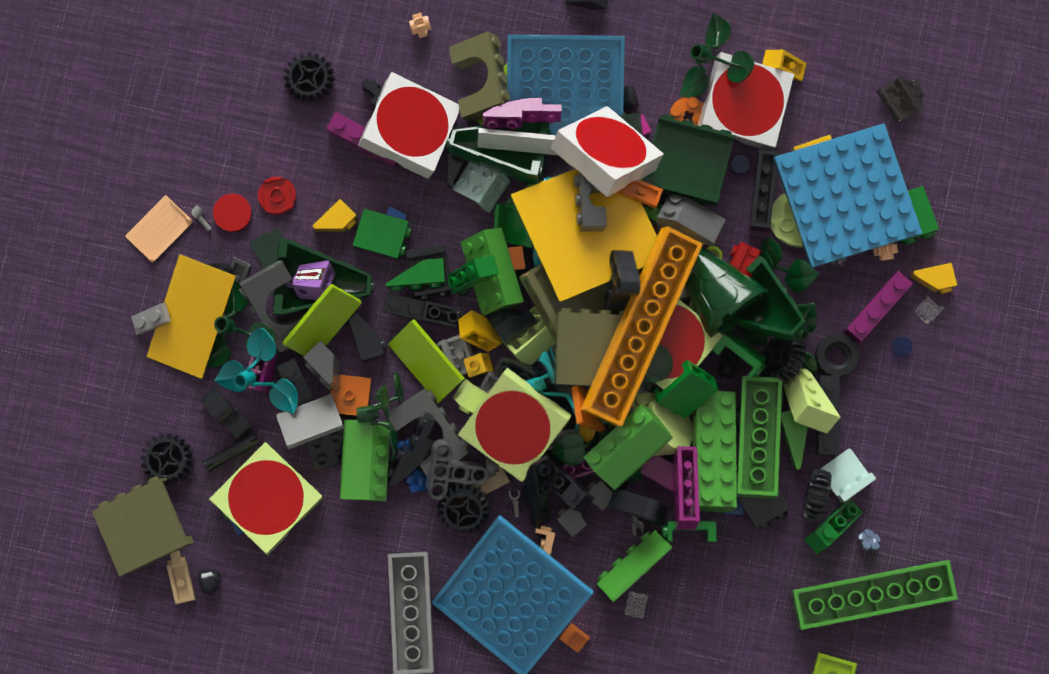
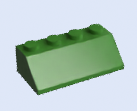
(628, 447)
(364, 461)
(634, 565)

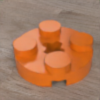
(689, 105)

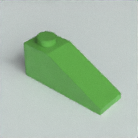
(795, 438)

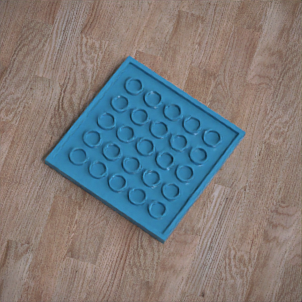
(567, 71)
(847, 195)
(512, 596)

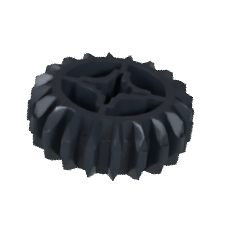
(314, 73)
(783, 359)
(169, 450)
(816, 495)
(477, 514)

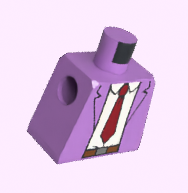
(312, 279)

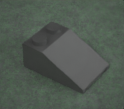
(690, 219)

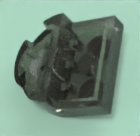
(901, 98)

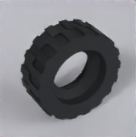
(837, 341)

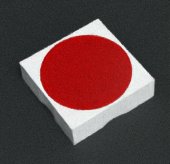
(748, 108)
(409, 125)
(606, 151)

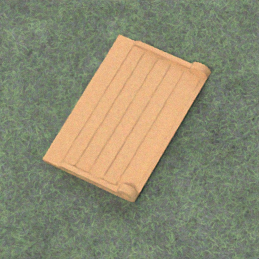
(159, 228)

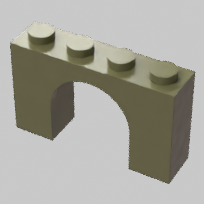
(494, 93)

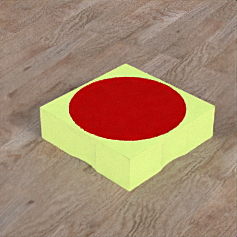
(685, 341)
(514, 424)
(266, 498)

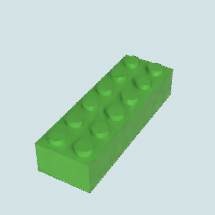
(759, 437)
(716, 452)

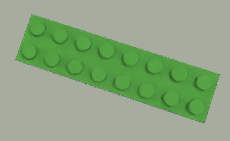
(873, 594)

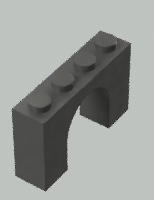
(258, 288)
(414, 409)

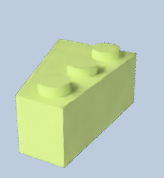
(469, 396)
(810, 403)

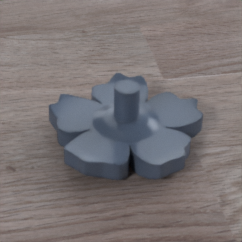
(869, 540)

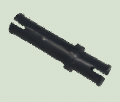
(237, 448)

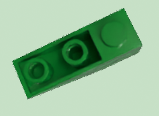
(424, 273)
(473, 273)
(833, 526)

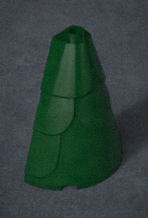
(518, 165)
(346, 277)
(720, 291)
(776, 315)

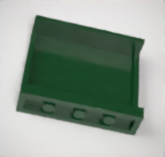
(692, 159)

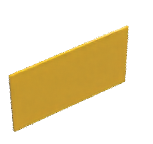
(194, 303)

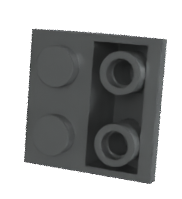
(324, 363)

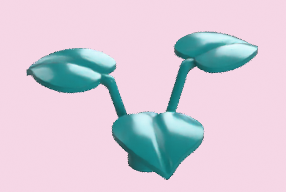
(235, 378)
(539, 384)

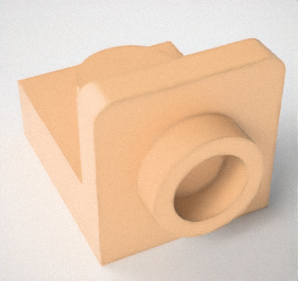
(546, 544)

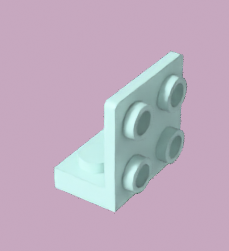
(481, 185)
(847, 475)

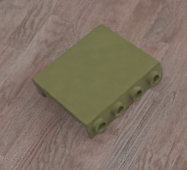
(547, 302)
(582, 344)
(140, 526)

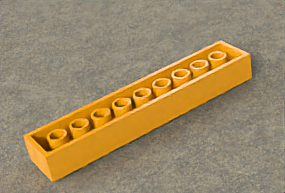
(641, 326)

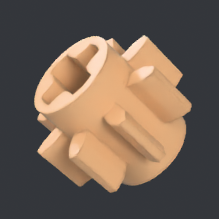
(420, 25)
(886, 252)

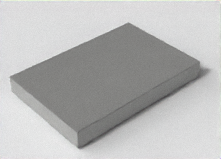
(310, 421)

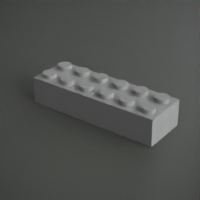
(411, 613)

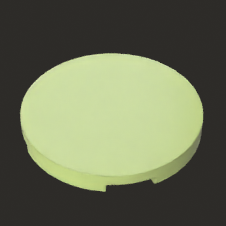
(783, 223)
(678, 427)

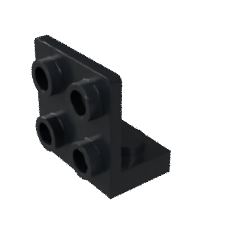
(327, 449)

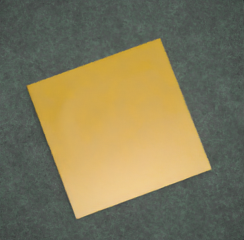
(575, 258)

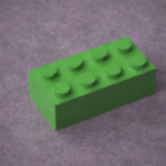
(503, 289)

